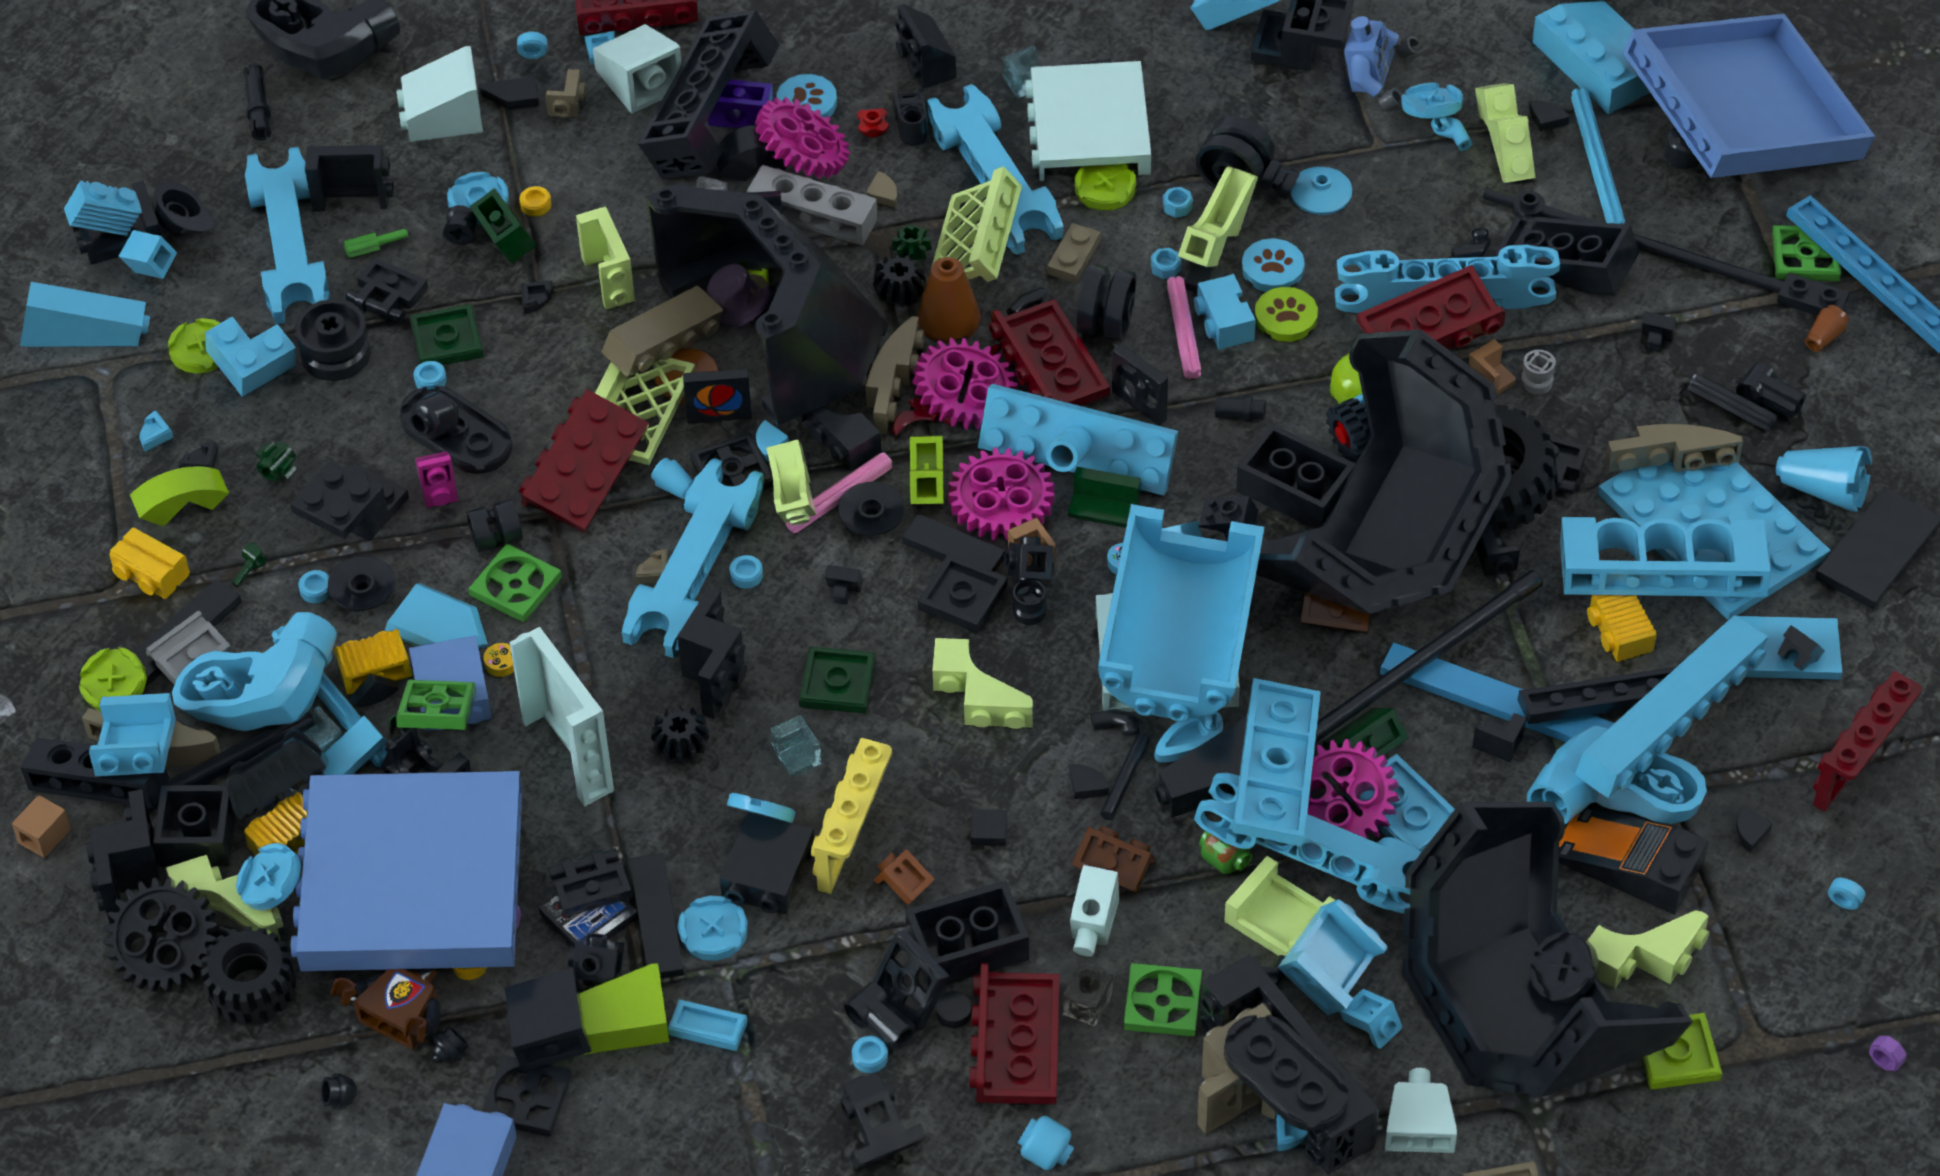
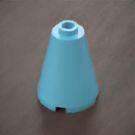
(1828, 474)

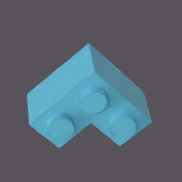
(249, 361)

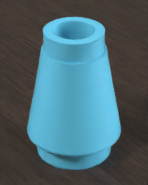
(672, 478)

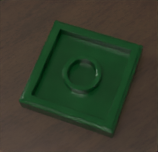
(447, 335)
(837, 679)

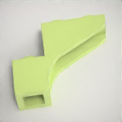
(1507, 131)
(1221, 218)
(791, 483)
(986, 698)
(223, 894)
(1659, 951)

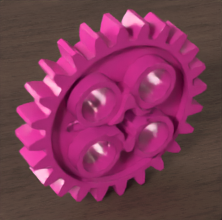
(802, 137)
(941, 376)
(1000, 492)
(1366, 775)

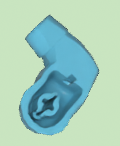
(256, 687)
(1664, 793)

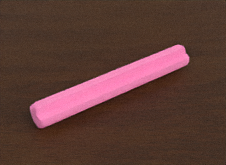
(1184, 327)
(831, 497)

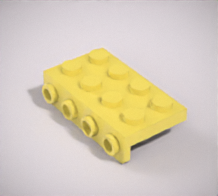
(848, 811)

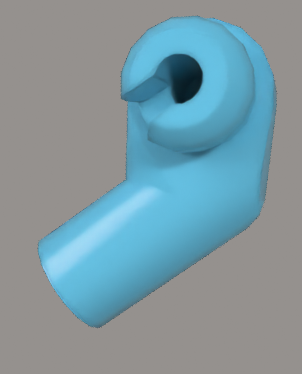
(1452, 129)

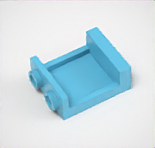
(133, 735)
(1332, 956)

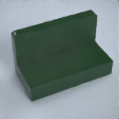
(1103, 496)
(1374, 728)

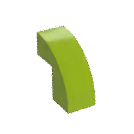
(926, 470)
(169, 492)

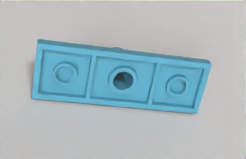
(1076, 436)
(1277, 762)

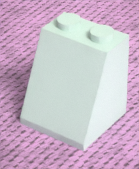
(638, 66)
(441, 98)

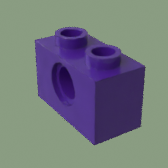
(740, 104)

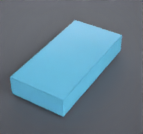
(354, 748)
(707, 1025)

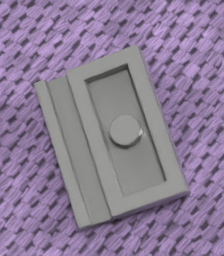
(185, 644)

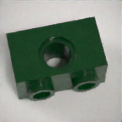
(503, 226)

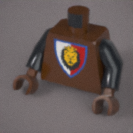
(394, 1003)

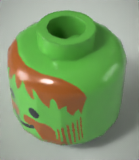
(1223, 855)

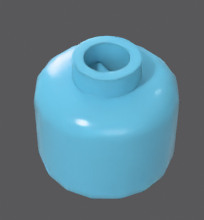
(1046, 1143)

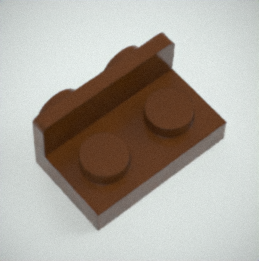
(1332, 615)
(1105, 851)

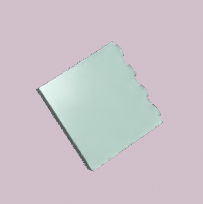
(1088, 116)
(553, 691)

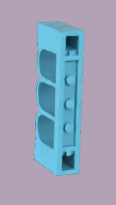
(1741, 541)

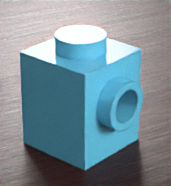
(148, 254)

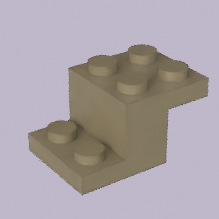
(1222, 1092)

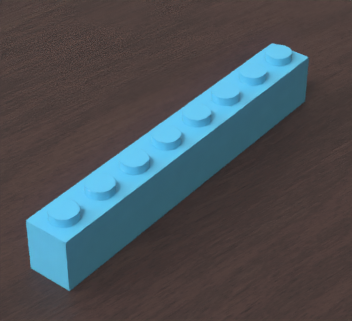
(1672, 707)

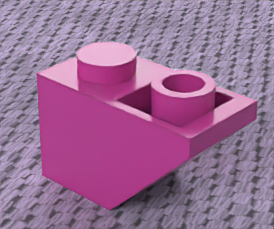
(436, 479)

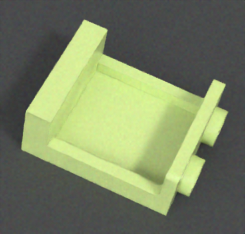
(602, 242)
(1271, 908)

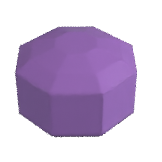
(1887, 1053)

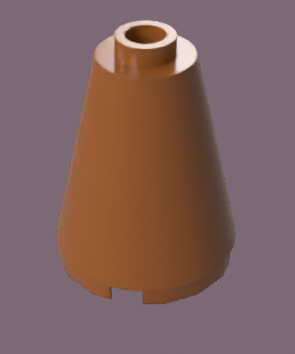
(948, 303)

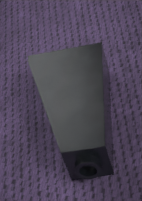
(1190, 777)

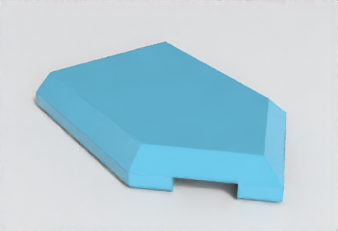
(435, 617)

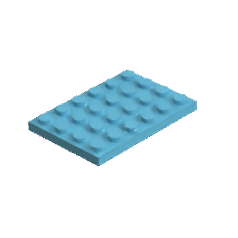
(1717, 495)

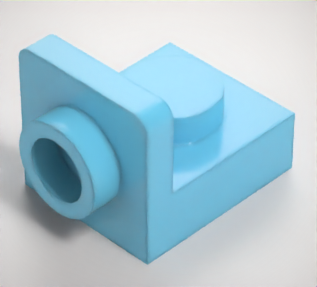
(1374, 1016)

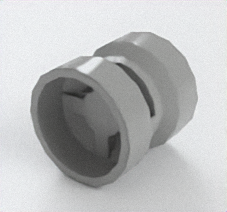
(1538, 372)

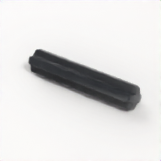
(1732, 402)

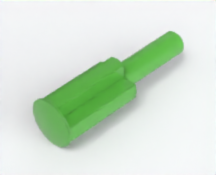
(370, 242)

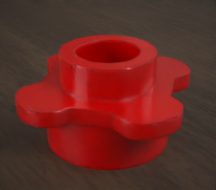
(872, 122)

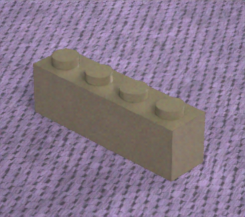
(662, 331)

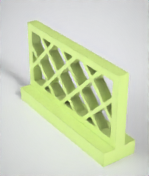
(989, 234)
(615, 383)

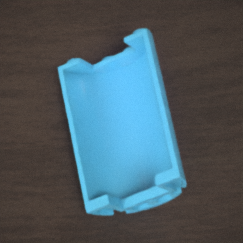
(1178, 617)

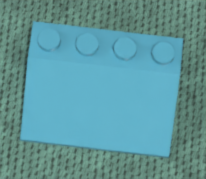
(1589, 47)

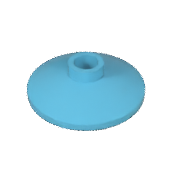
(1321, 191)

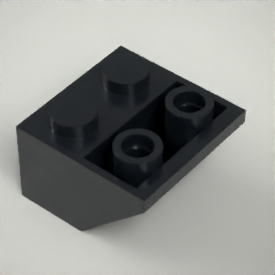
(924, 47)

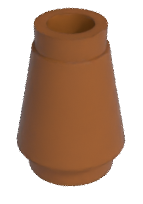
(1827, 326)

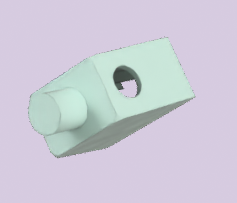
(1094, 909)
(1421, 1116)

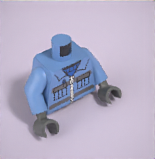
(1369, 58)

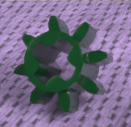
(911, 241)
(276, 461)

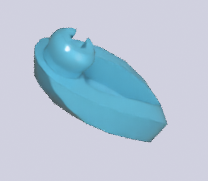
(1187, 736)

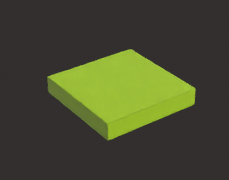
(1687, 1061)

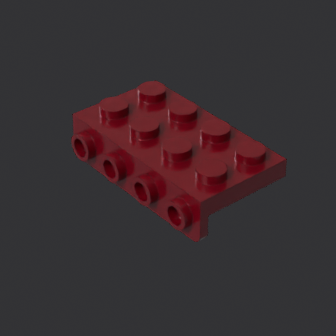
(619, 15)
(1447, 309)
(1049, 354)
(583, 460)
(1864, 737)
(1015, 1037)

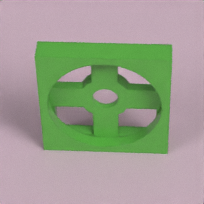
(1782, 233)
(534, 595)
(421, 694)
(1185, 1026)

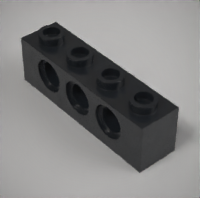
(68, 771)

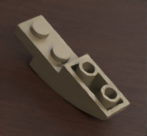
(892, 370)
(1682, 444)
(187, 744)

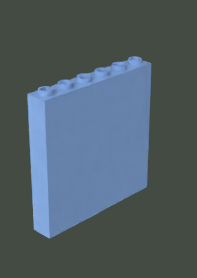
(1748, 95)
(409, 871)

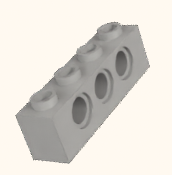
(820, 205)

